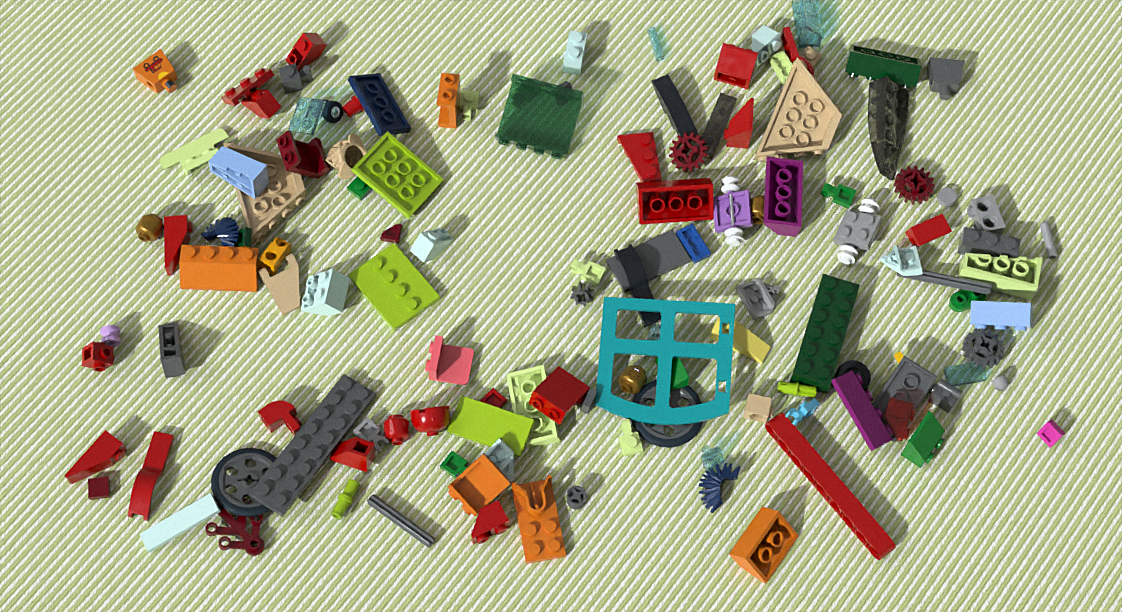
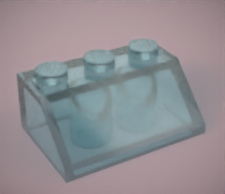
(807, 23)

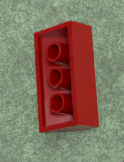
(675, 201)

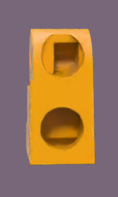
(274, 255)

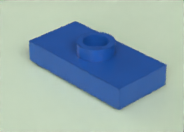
(693, 243)

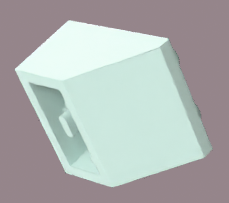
(325, 293)

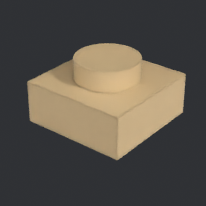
(811, 56)

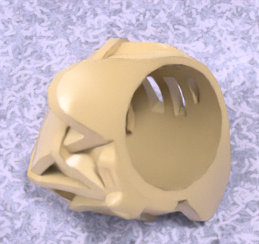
(345, 155)

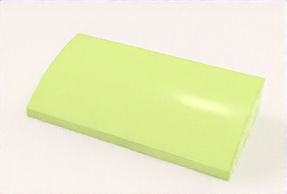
(521, 387)

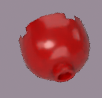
(430, 419)

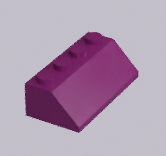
(783, 196)
(861, 410)

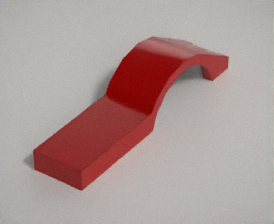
(791, 49)
(148, 475)

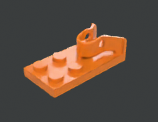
(538, 520)

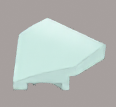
(903, 261)
(502, 457)

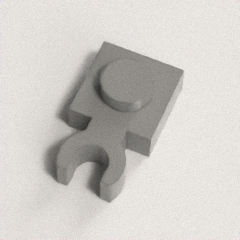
(370, 431)

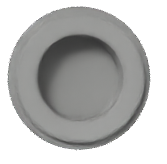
(946, 197)

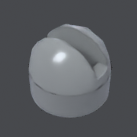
(1000, 383)

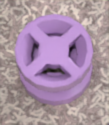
(111, 335)

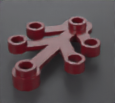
(238, 529)

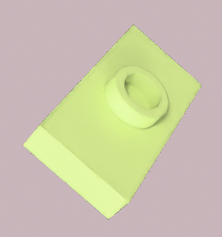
(781, 65)

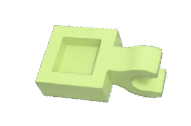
(468, 102)
(590, 273)
(629, 441)

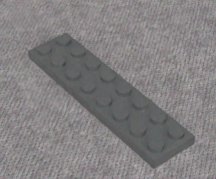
(312, 445)

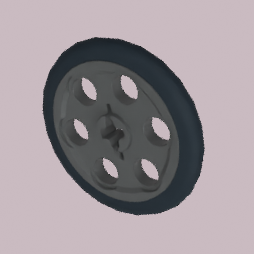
(656, 435)
(221, 480)

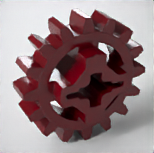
(687, 144)
(918, 179)

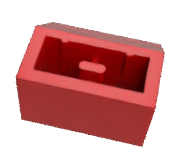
(735, 65)

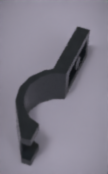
(637, 281)

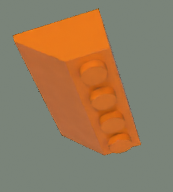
(219, 268)

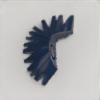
(225, 229)
(714, 483)

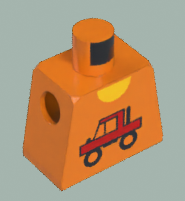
(157, 73)

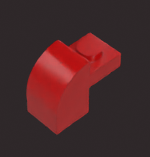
(280, 413)

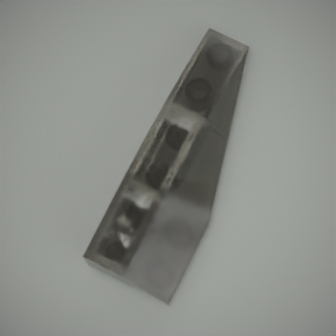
(887, 123)

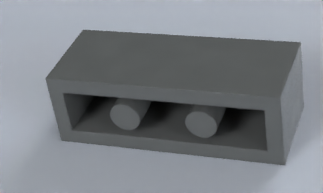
(989, 243)

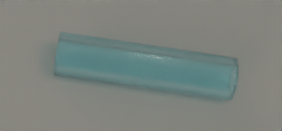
(655, 43)

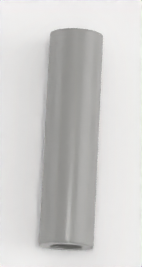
(1048, 240)

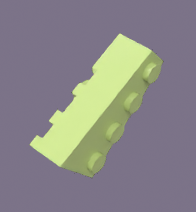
(1007, 275)

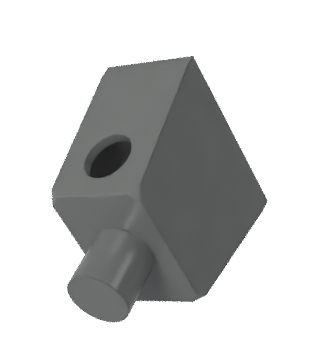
(944, 76)

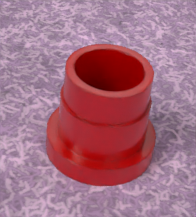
(353, 107)

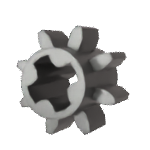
(582, 288)

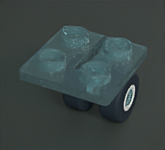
(310, 110)

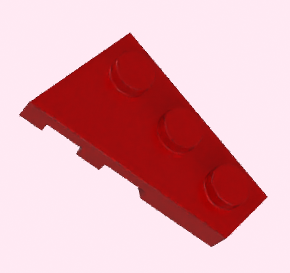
(244, 89)
(643, 155)

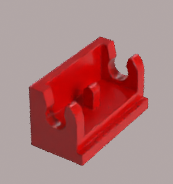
(928, 230)

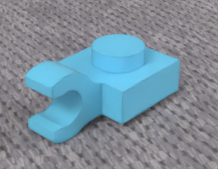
(804, 411)

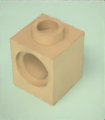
(758, 408)

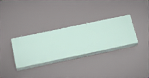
(180, 522)

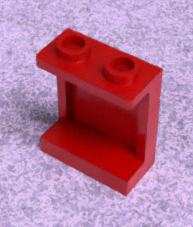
(558, 394)

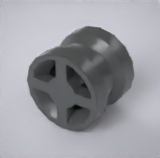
(575, 493)

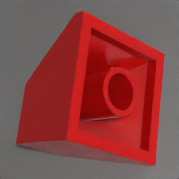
(740, 127)

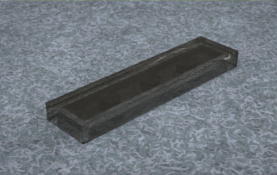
(718, 122)

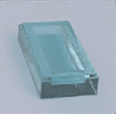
(964, 374)

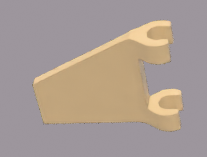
(284, 286)

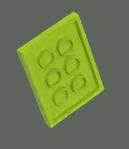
(397, 175)
(394, 287)

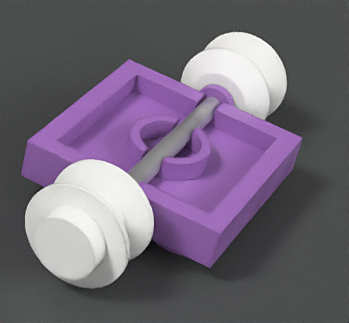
(732, 211)

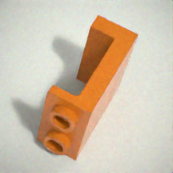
(449, 100)
(478, 485)

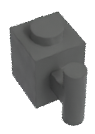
(292, 79)
(944, 395)

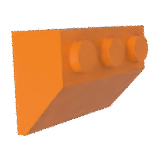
(764, 544)

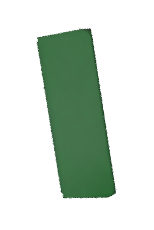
(679, 376)

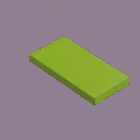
(488, 423)

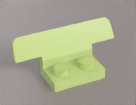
(196, 153)

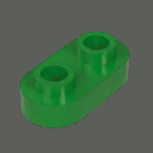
(966, 296)

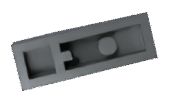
(171, 350)

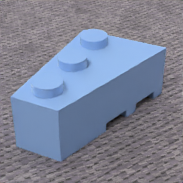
(240, 171)
(1001, 315)

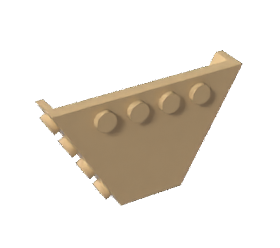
(801, 119)
(276, 200)

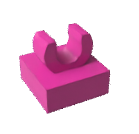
(1051, 433)

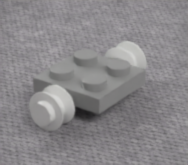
(857, 230)

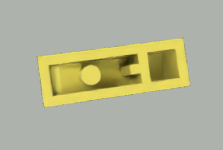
(743, 341)

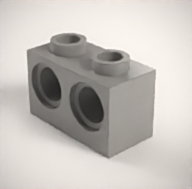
(990, 215)

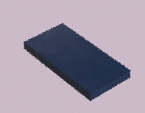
(379, 104)

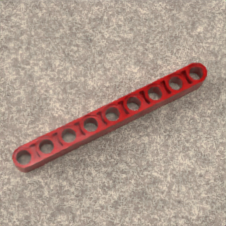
(830, 486)

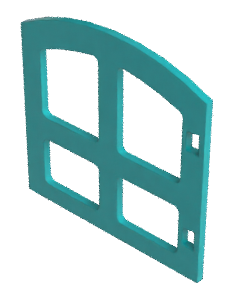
(665, 350)

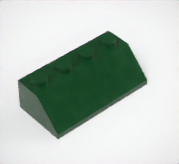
(879, 64)

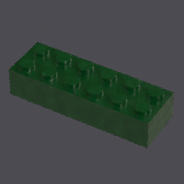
(825, 333)

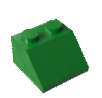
(924, 440)

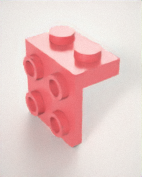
(449, 362)

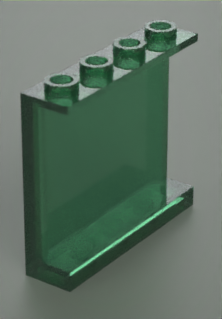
(540, 117)

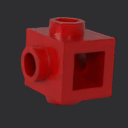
(97, 356)

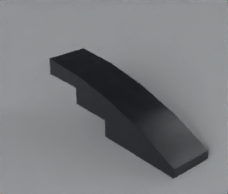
(673, 106)

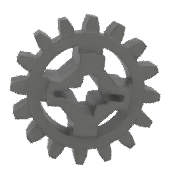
(983, 348)

